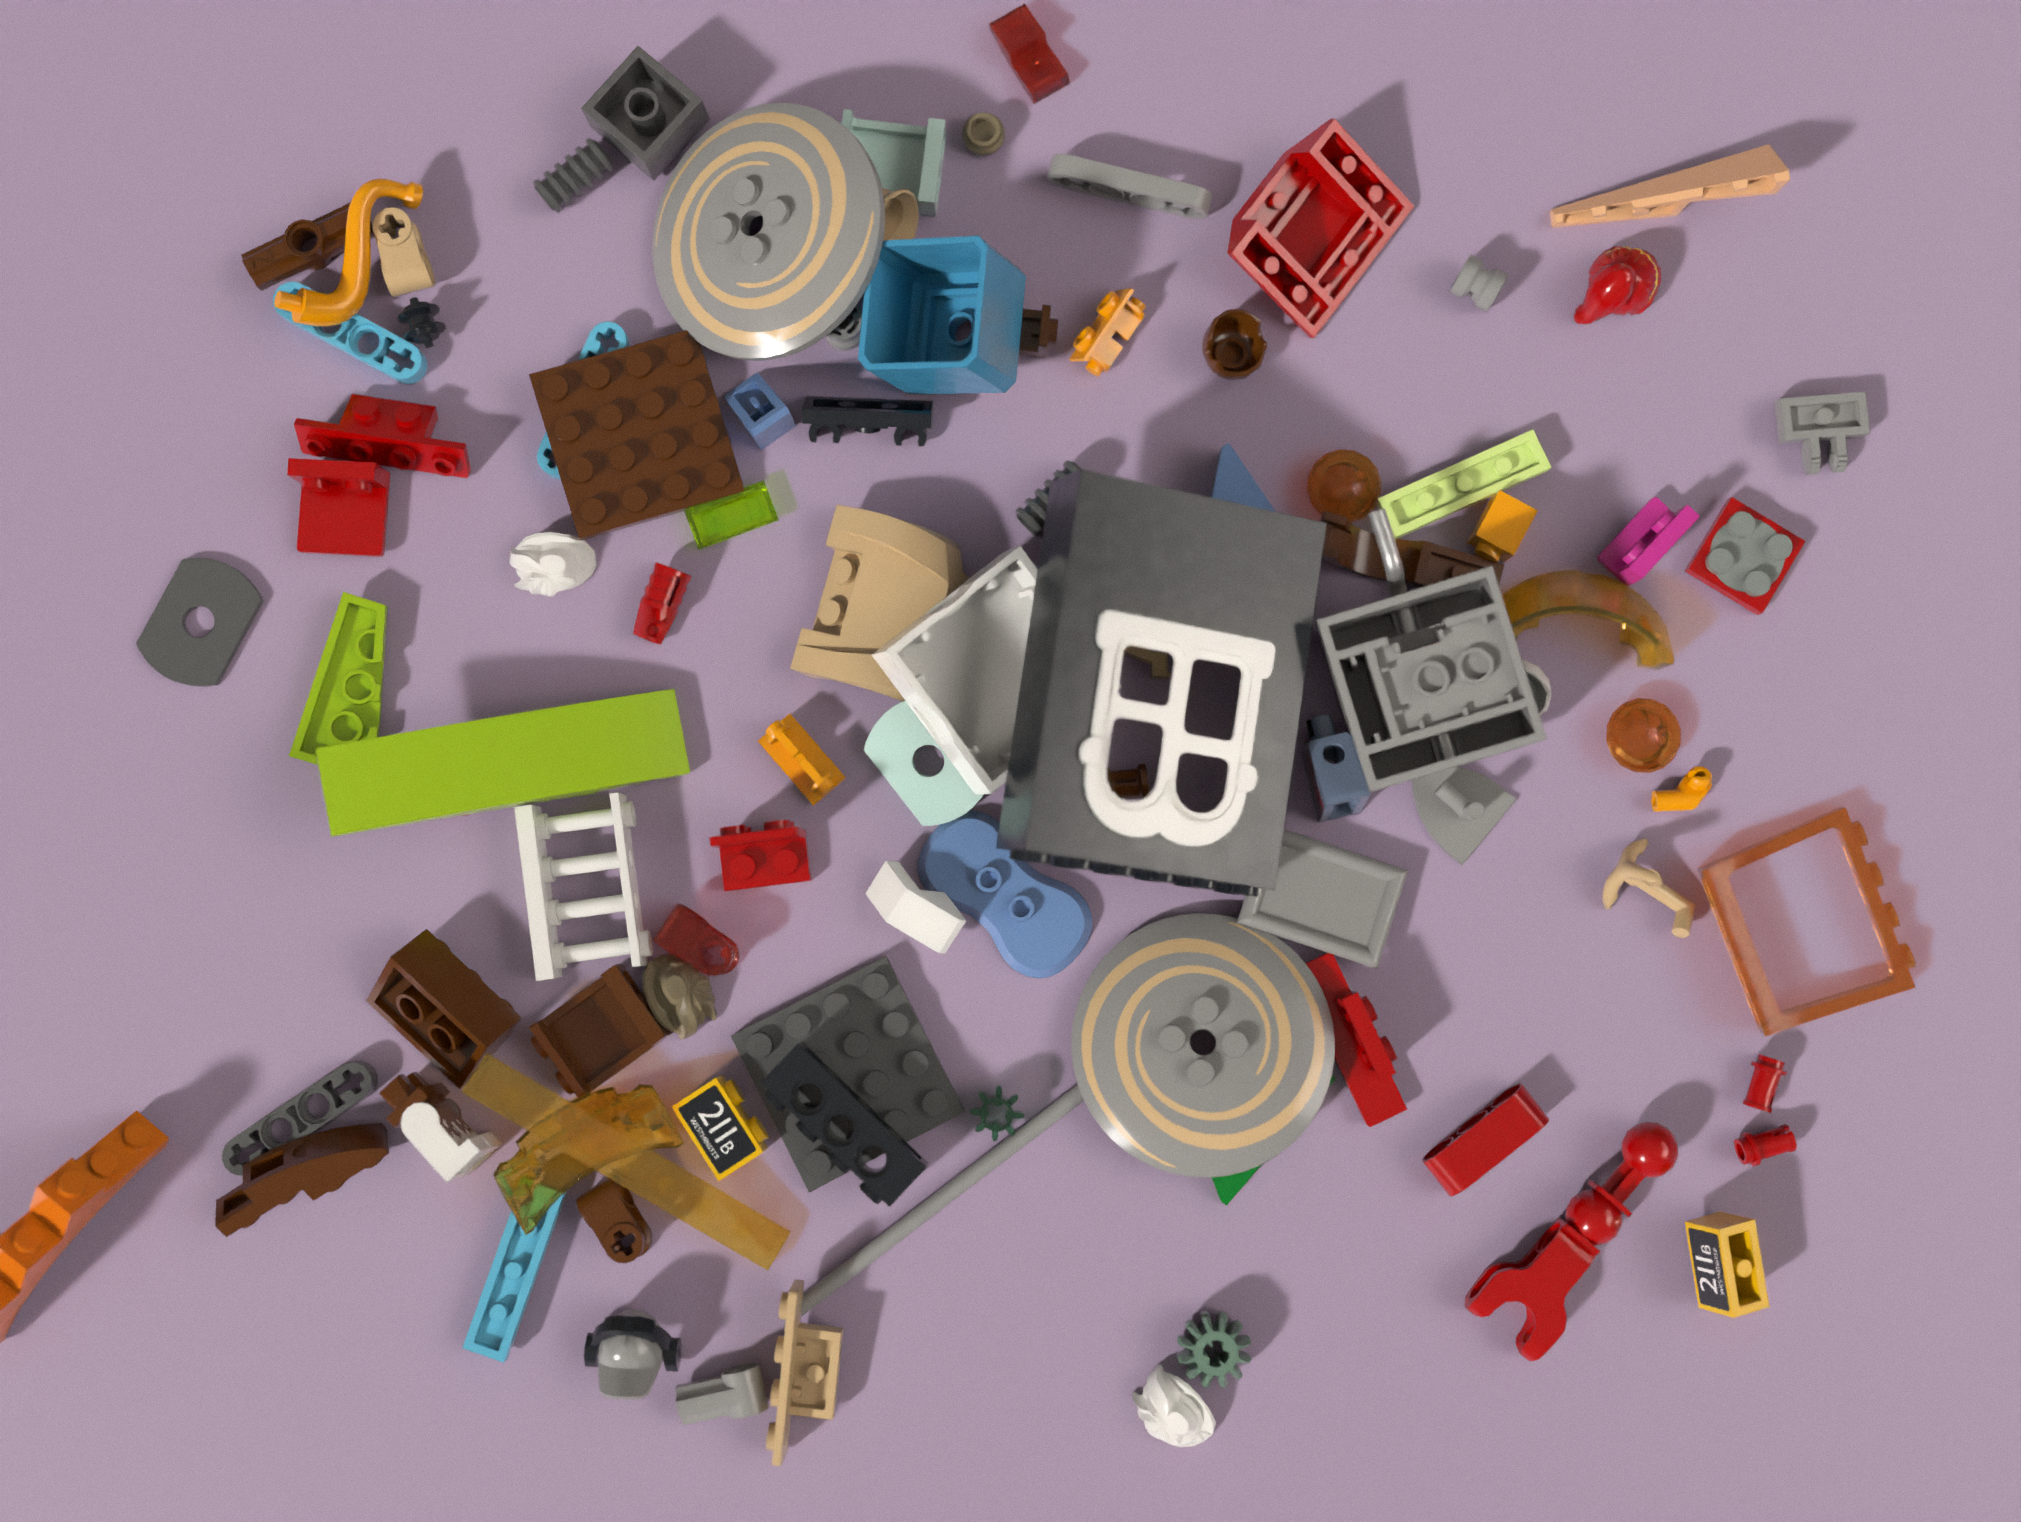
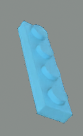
(510, 1285)

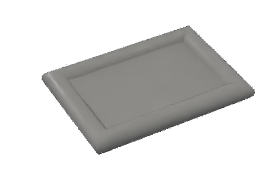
(1328, 900)

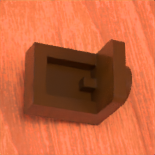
(1037, 331)

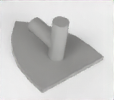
(1459, 808)

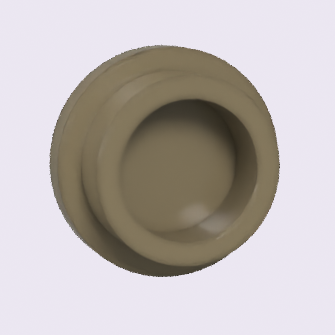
(983, 134)

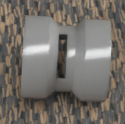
(1478, 283)
(847, 334)

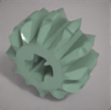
(1223, 1363)

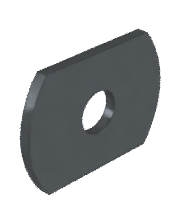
(204, 659)

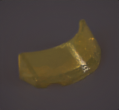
(1595, 597)
(544, 1172)

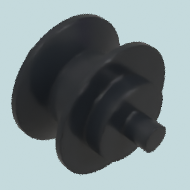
(421, 322)

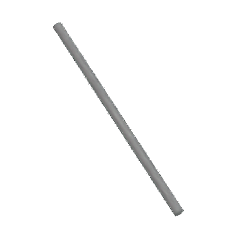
(940, 1199)

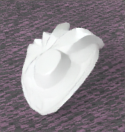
(552, 563)
(1173, 1410)

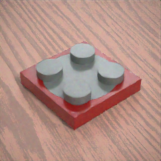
(1744, 556)

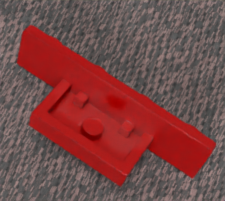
(386, 434)
(1359, 1051)

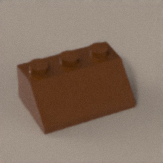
(442, 1007)

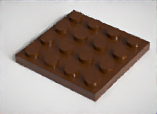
(636, 434)

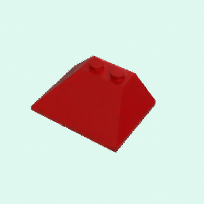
(1316, 224)

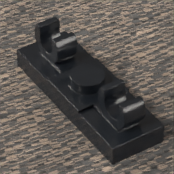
(867, 416)

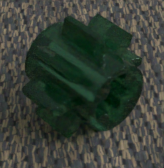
(995, 1125)

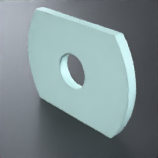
(892, 750)

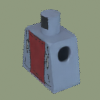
(1339, 787)

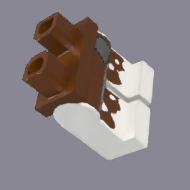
(437, 1126)

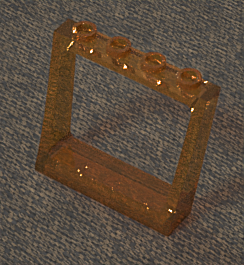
(1742, 950)

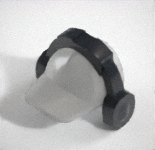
(630, 1354)

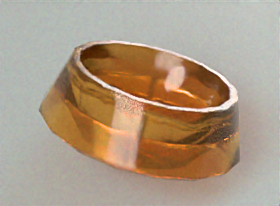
(1344, 484)
(1643, 735)

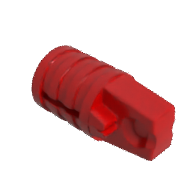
(660, 603)

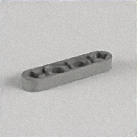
(1129, 186)

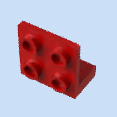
(341, 506)
(763, 857)

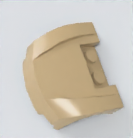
(876, 587)

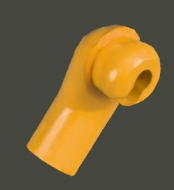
(1687, 794)

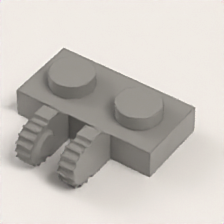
(1820, 419)

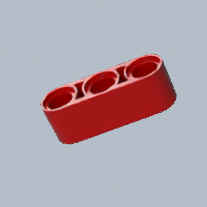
(1485, 1139)

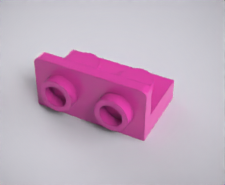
(1645, 540)

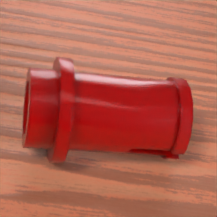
(1764, 1083)
(1766, 1144)

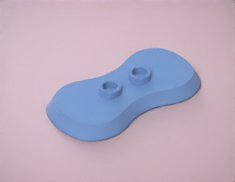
(1030, 916)

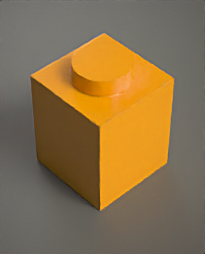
(1501, 527)

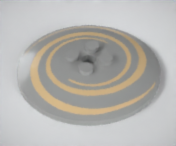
(817, 237)
(1188, 1108)

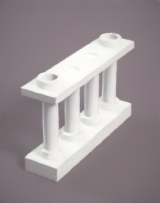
(547, 912)

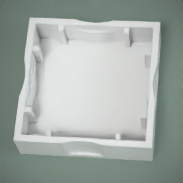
(966, 666)

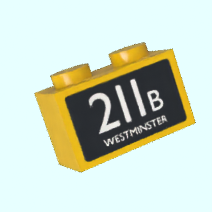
(721, 1126)
(1727, 1264)

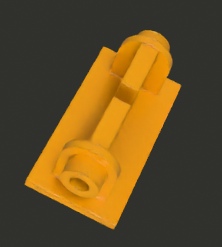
(1115, 316)
(801, 758)

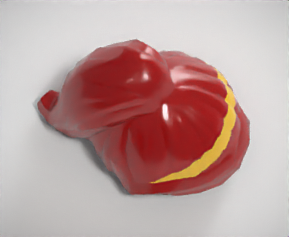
(1619, 284)

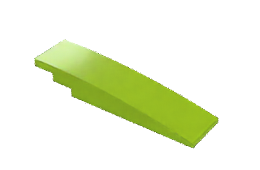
(501, 762)

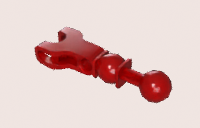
(1568, 1246)

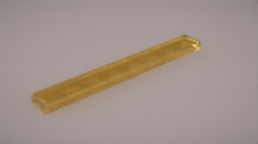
(626, 1161)

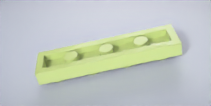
(1464, 484)

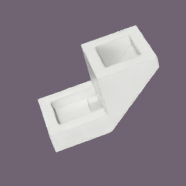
(918, 913)

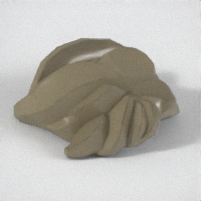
(678, 994)

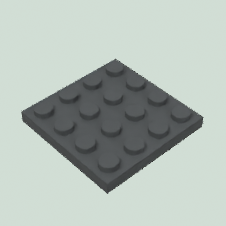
(873, 1044)

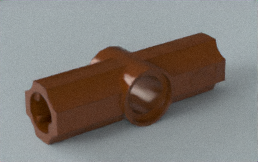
(284, 255)

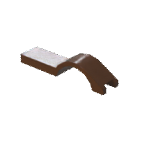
(1421, 560)

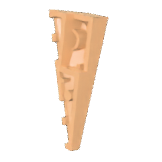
(1734, 176)

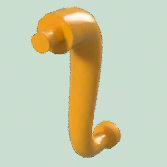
(335, 308)

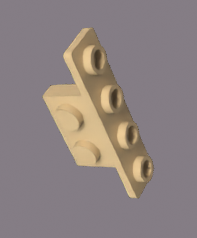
(808, 1371)

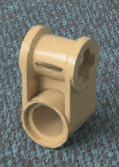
(403, 258)

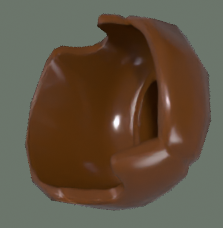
(1234, 344)

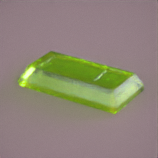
(731, 515)

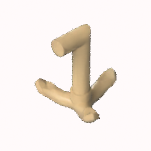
(1649, 882)

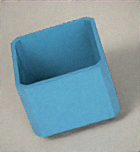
(921, 299)

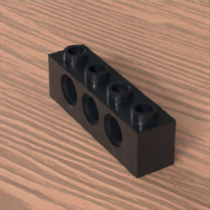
(902, 1160)

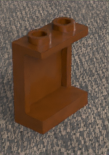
(598, 1032)

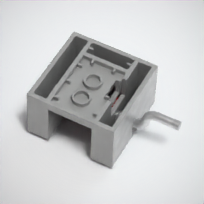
(1428, 674)

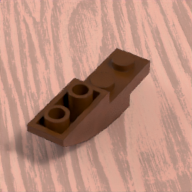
(309, 1164)

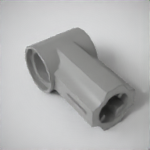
(733, 1393)

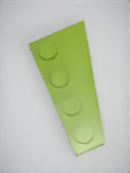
(348, 681)

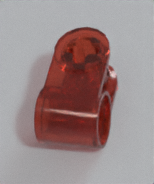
(690, 939)

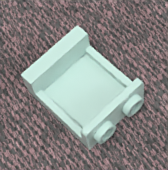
(904, 155)

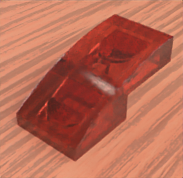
(1028, 53)

